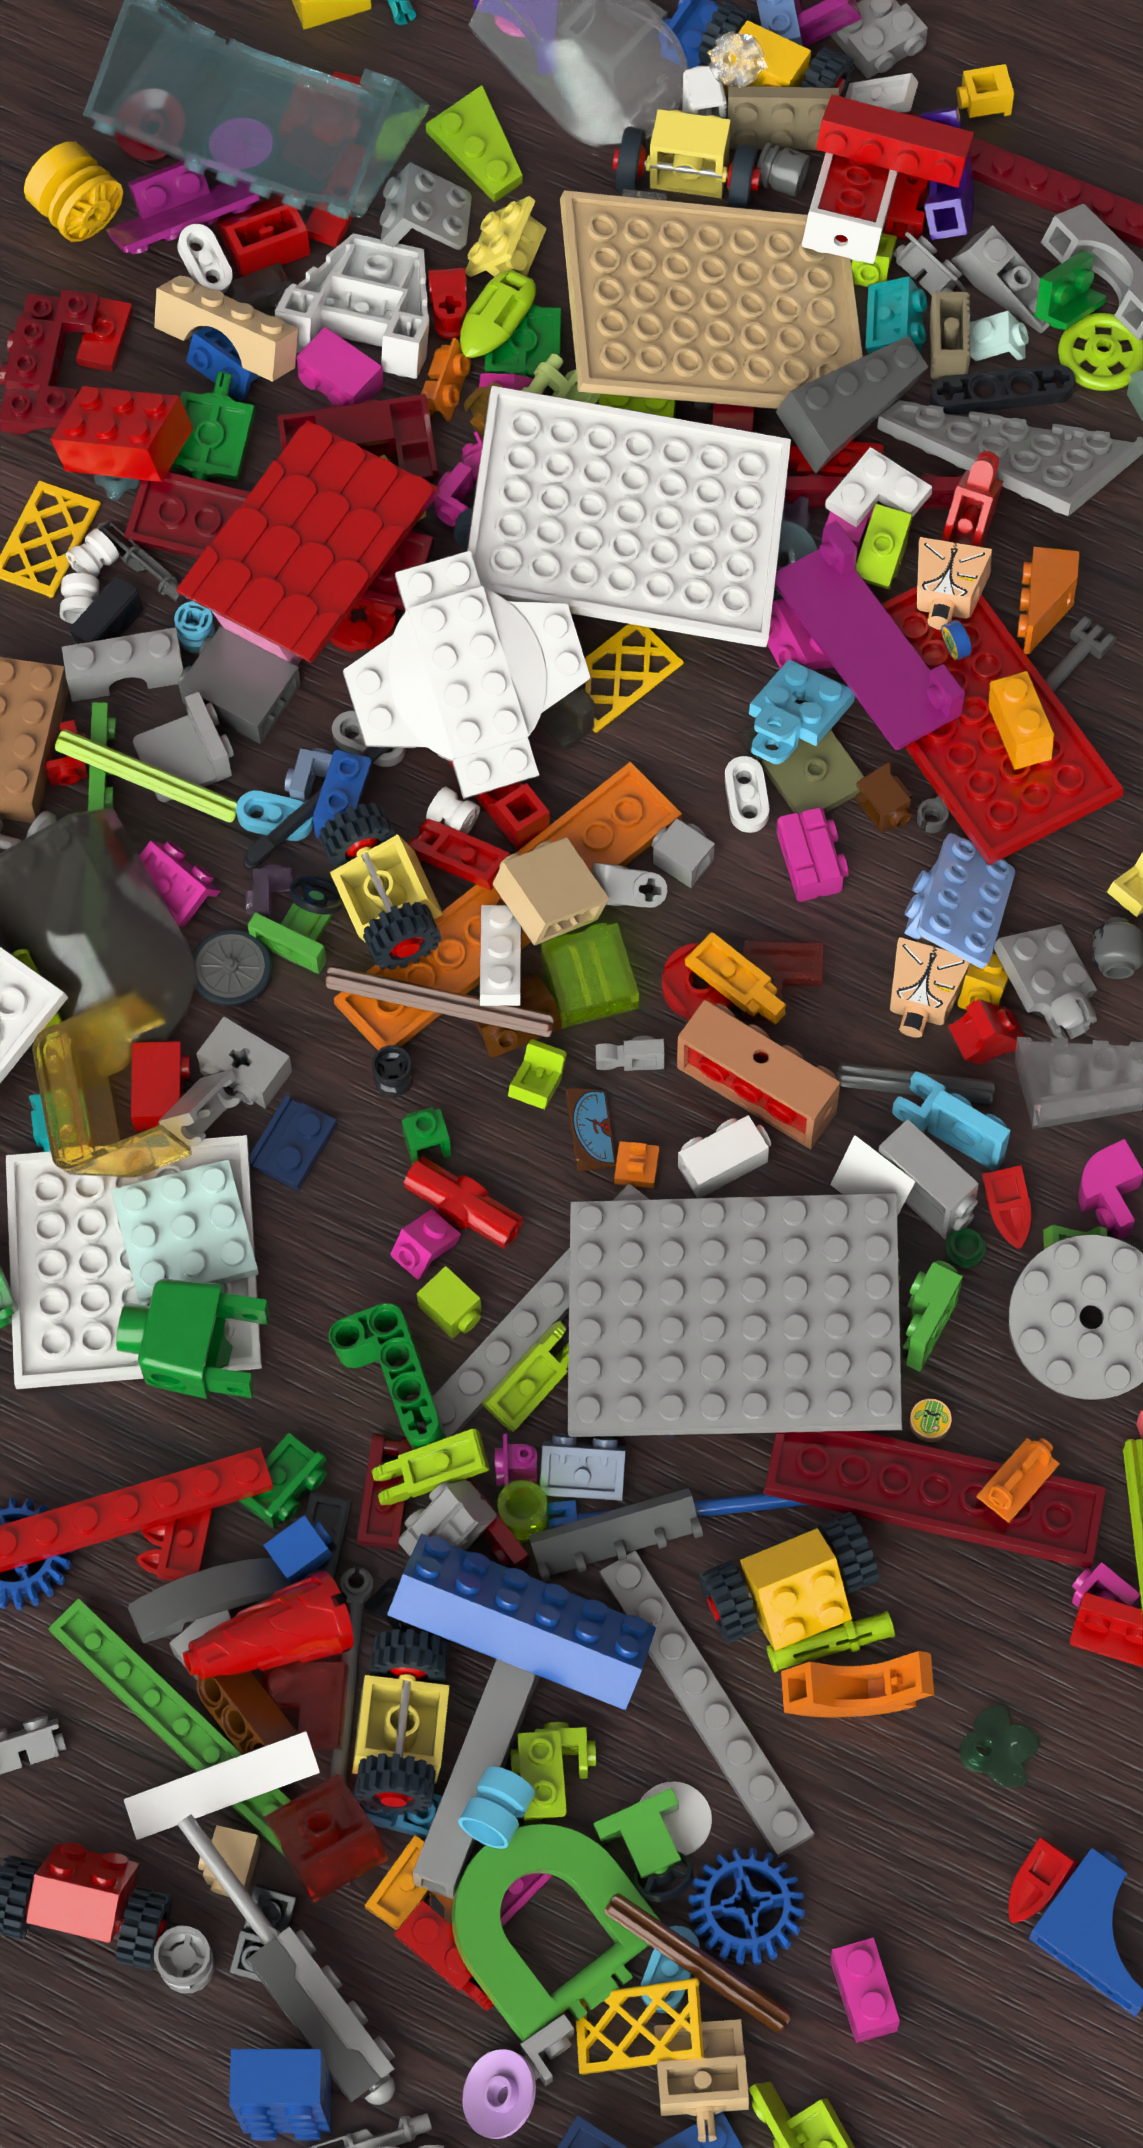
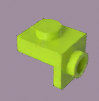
(538, 1074)
(575, 1743)

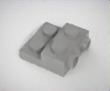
(882, 36)

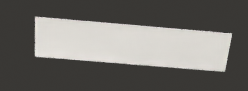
(222, 1785)

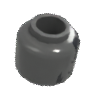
(1117, 948)

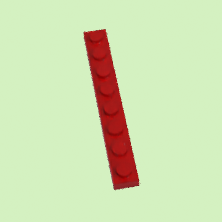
(133, 1509)

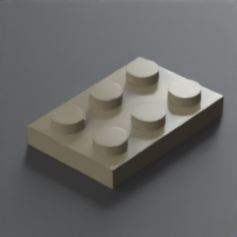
(777, 115)

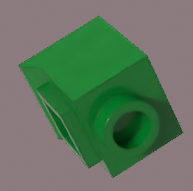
(425, 1130)

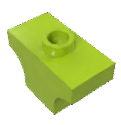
(883, 546)

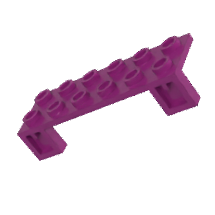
(866, 643)

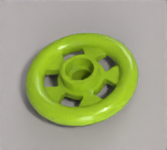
(1102, 377)

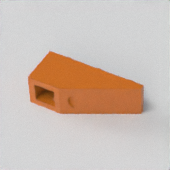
(1050, 593)

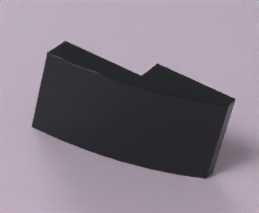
(279, 1910)

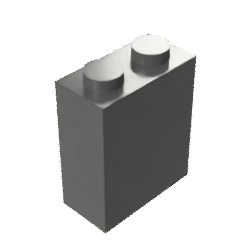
(241, 682)

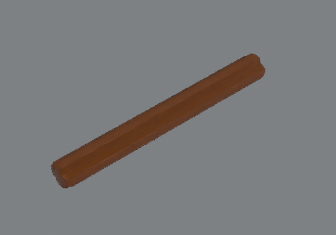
(697, 1962)

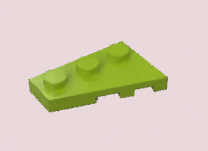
(477, 144)

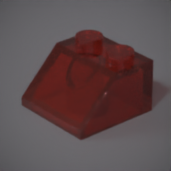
(326, 1838)

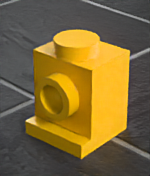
(986, 91)

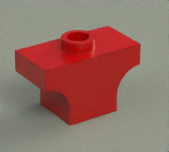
(985, 1032)

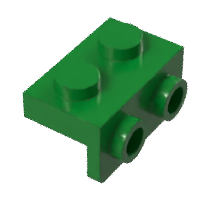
(292, 1472)

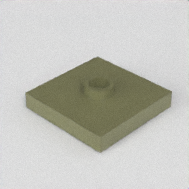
(815, 775)

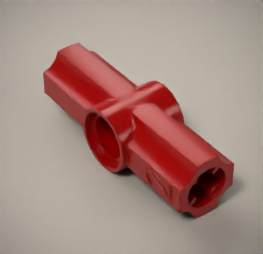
(463, 1202)

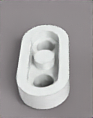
(206, 261)
(746, 797)

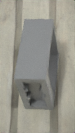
(942, 1190)

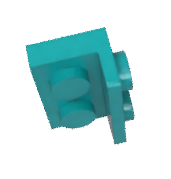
(894, 313)

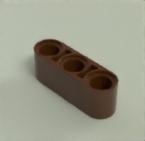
(244, 1711)

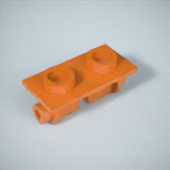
(450, 369)
(1019, 1478)

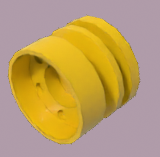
(73, 191)

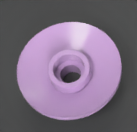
(486, 2091)

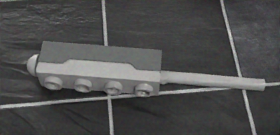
(305, 1990)

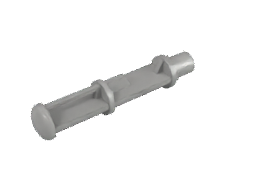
(406, 2132)

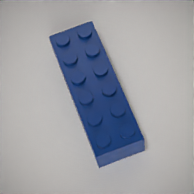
(522, 1621)

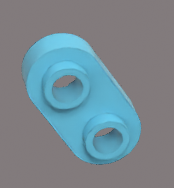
(274, 810)
(662, 1970)

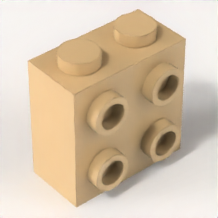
(550, 890)

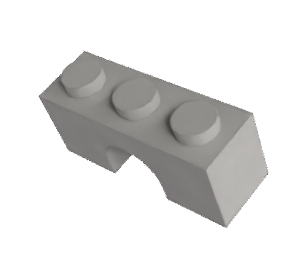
(98, 664)

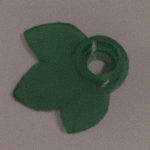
(1005, 1745)

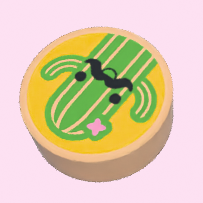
(930, 1420)

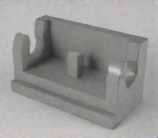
(200, 1107)

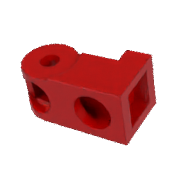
(903, 212)

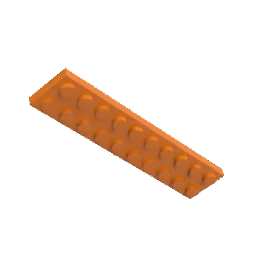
(604, 828)

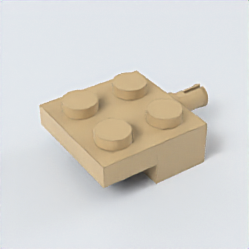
(708, 2083)

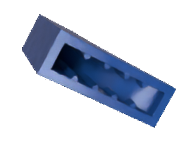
(1080, 1929)

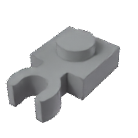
(635, 1054)

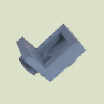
(308, 766)

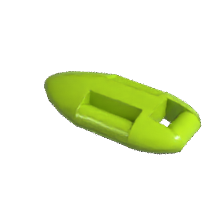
(496, 313)

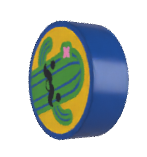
(956, 640)

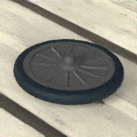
(231, 967)

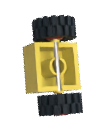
(382, 886)
(401, 1722)

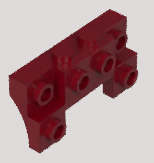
(36, 359)
(384, 427)

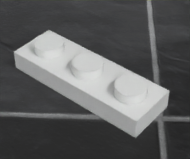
(499, 957)

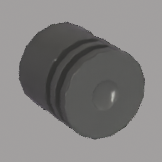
(783, 169)

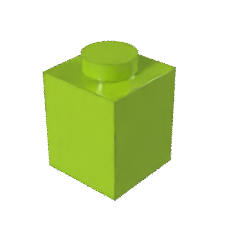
(450, 1303)

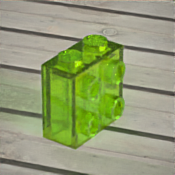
(589, 974)

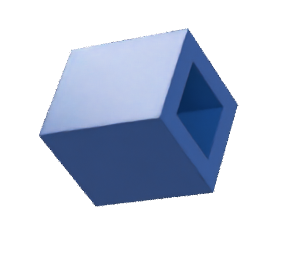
(300, 1549)

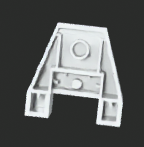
(366, 297)

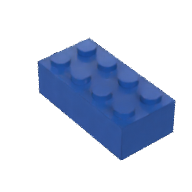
(281, 2093)

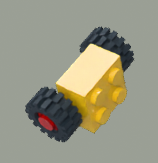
(785, 60)
(793, 1585)

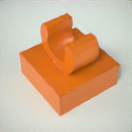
(636, 1164)

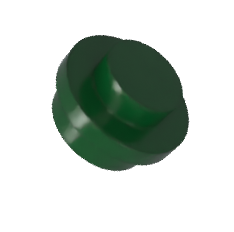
(965, 1248)

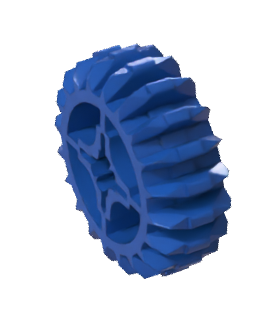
(30, 1585)
(764, 1900)

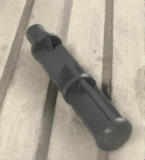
(140, 561)

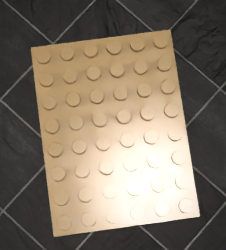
(702, 301)

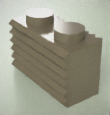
(949, 334)

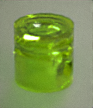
(523, 1509)

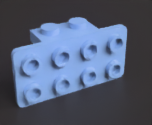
(960, 901)

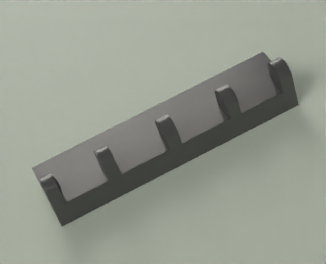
(615, 1533)

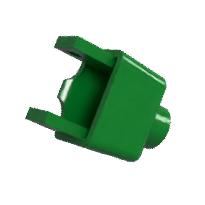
(184, 1339)

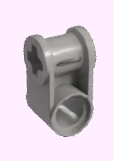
(623, 885)

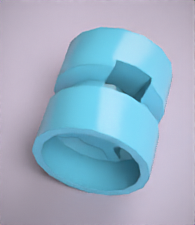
(498, 1803)

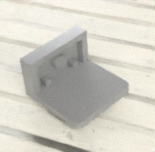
(427, 205)
(188, 746)

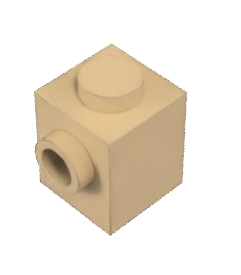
(240, 1853)

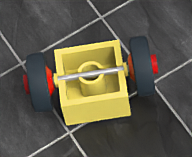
(688, 157)

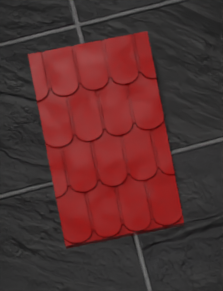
(307, 543)

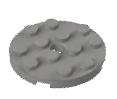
(1048, 1325)

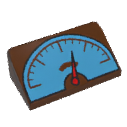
(590, 1129)

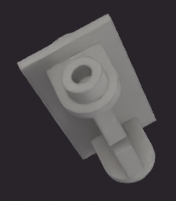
(919, 257)
(35, 1738)

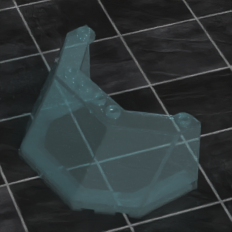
(250, 112)

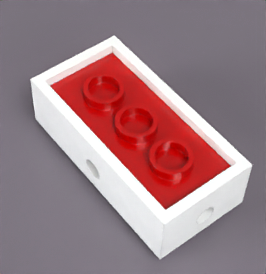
(849, 208)

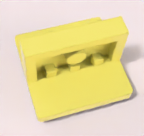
(507, 240)

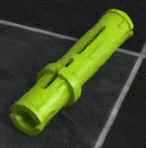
(834, 1640)

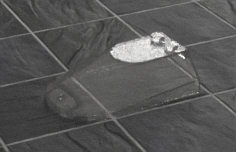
(587, 61)

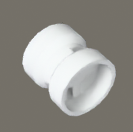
(93, 554)
(79, 593)
(453, 812)

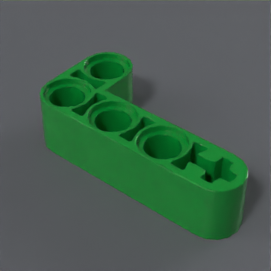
(389, 1349)

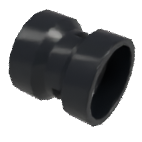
(388, 1063)

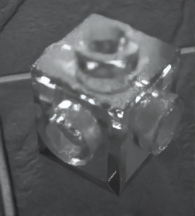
(748, 59)

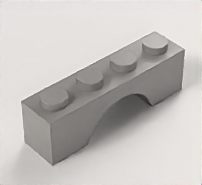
(1083, 231)

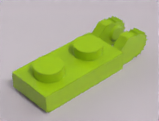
(529, 1380)
(433, 1464)

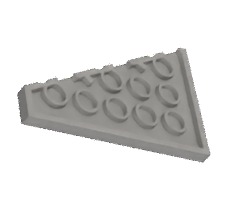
(1043, 465)

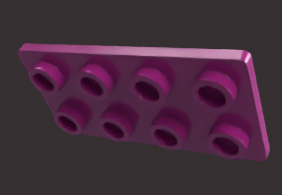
(173, 200)

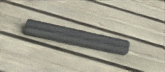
(899, 1081)

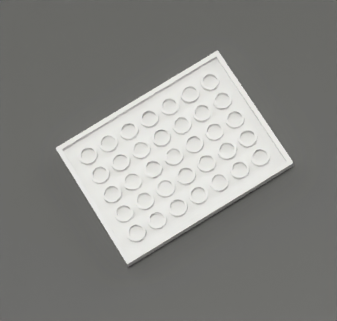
(629, 515)

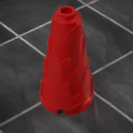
(290, 1626)

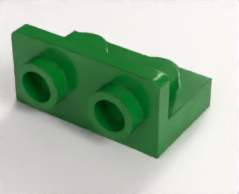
(1066, 292)

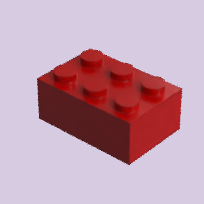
(122, 433)

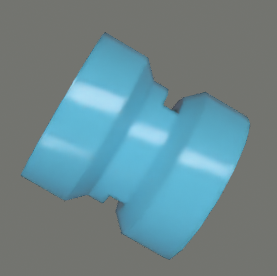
(189, 631)

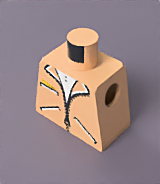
(950, 579)
(925, 985)

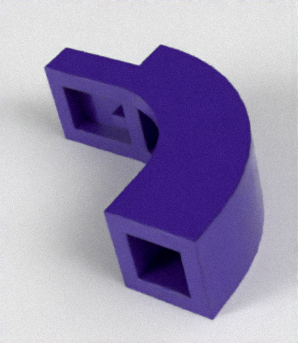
(948, 207)

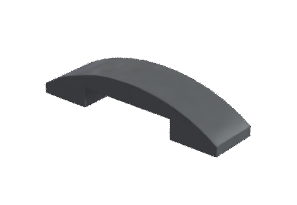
(204, 1594)

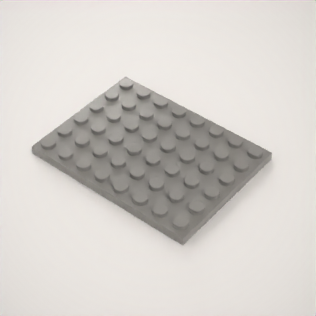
(734, 1315)

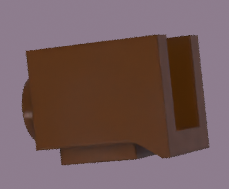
(884, 799)

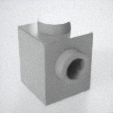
(683, 852)

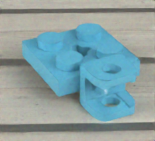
(784, 721)
(955, 1121)

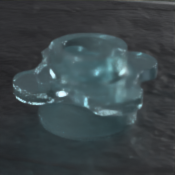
(113, 488)

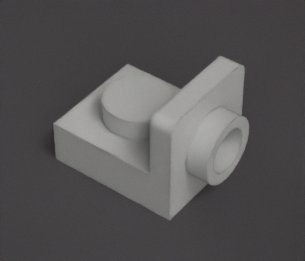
(550, 2042)

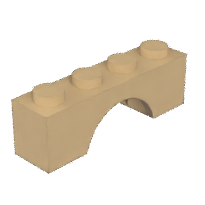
(262, 341)

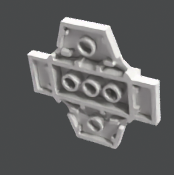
(466, 674)

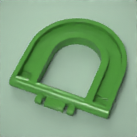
(493, 1958)

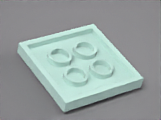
(184, 1228)

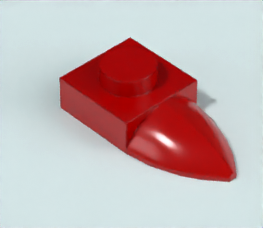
(1009, 1203)
(1039, 1879)

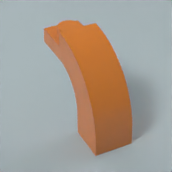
(857, 1690)

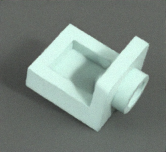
(998, 335)

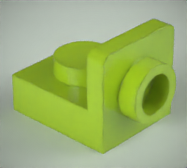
(868, 273)

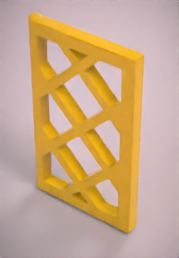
(31, 514)
(650, 679)
(619, 2059)

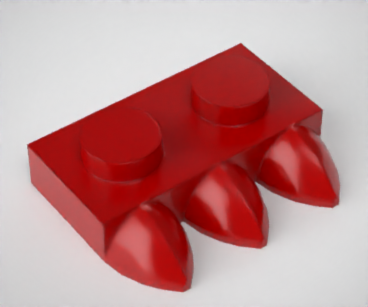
(181, 1544)

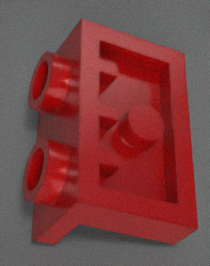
(1109, 1629)

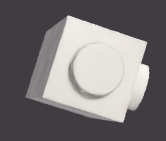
(723, 1156)

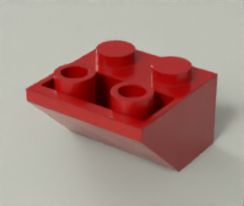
(264, 236)

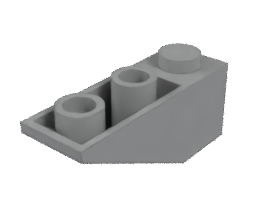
(1001, 275)

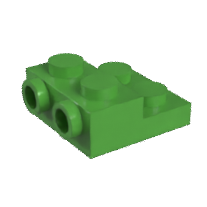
(932, 1305)

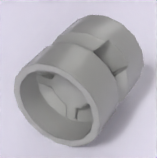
(184, 1959)

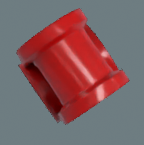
(449, 301)

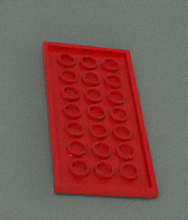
(967, 757)

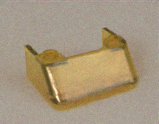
(77, 1097)

